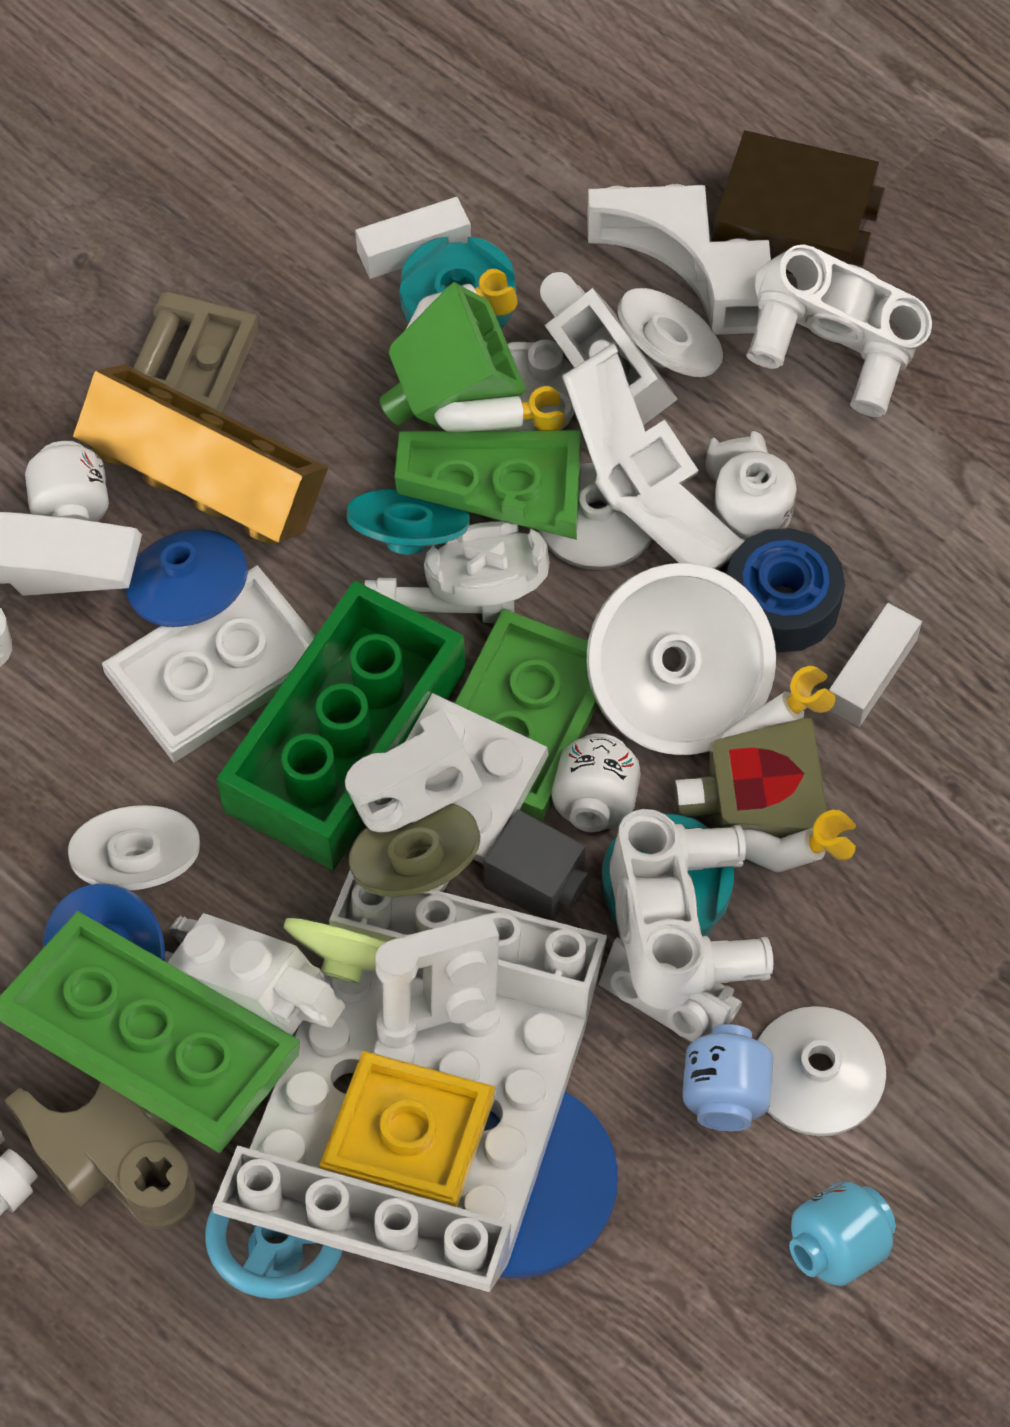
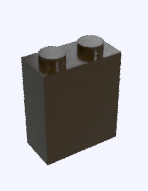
(799, 198)

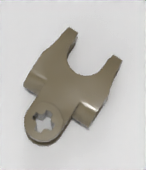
(111, 1147)

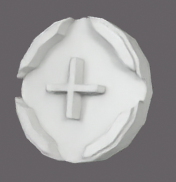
(487, 565)

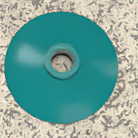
(405, 521)

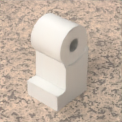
(412, 777)

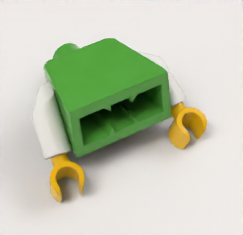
(459, 366)

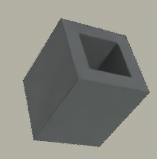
(536, 867)

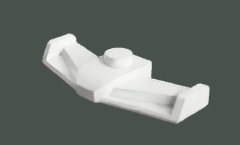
(643, 469)

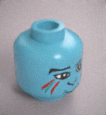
(842, 1233)

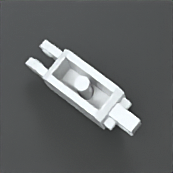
(254, 972)

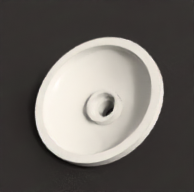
(722, 649)

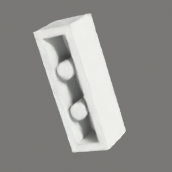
(390, 242)
(874, 664)

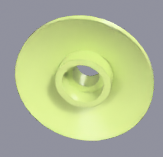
(343, 951)

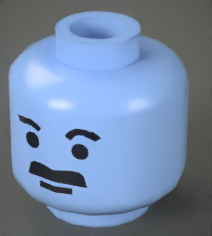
(727, 1078)

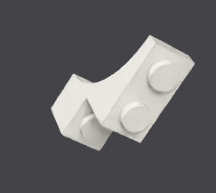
(674, 228)

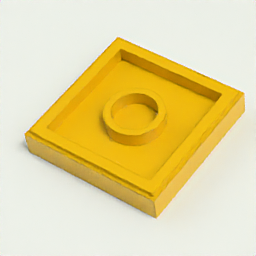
(408, 1128)

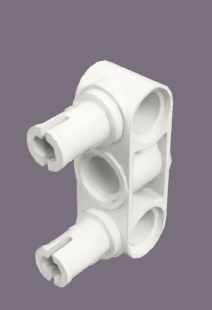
(842, 307)
(660, 910)

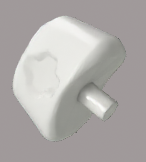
(720, 453)

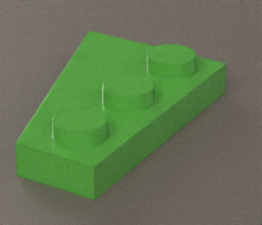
(496, 474)

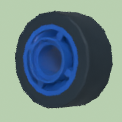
(796, 562)

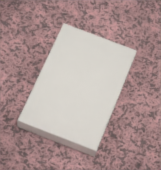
(212, 673)

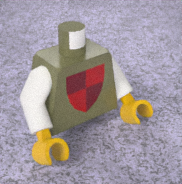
(771, 782)

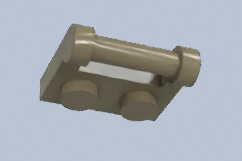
(209, 353)

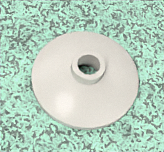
(670, 332)
(603, 535)
(134, 847)
(830, 1099)

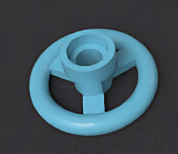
(269, 1266)

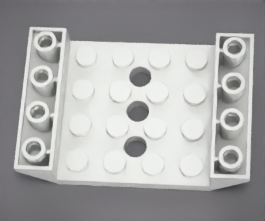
(519, 1048)

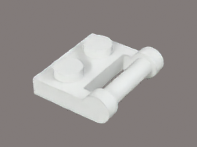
(457, 978)

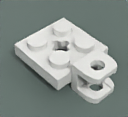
(503, 761)

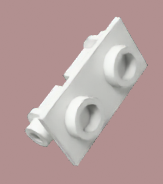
(689, 1020)

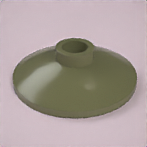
(417, 854)

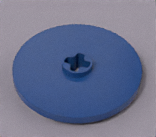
(570, 1194)

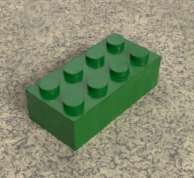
(342, 701)

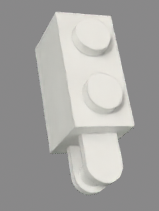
(588, 325)

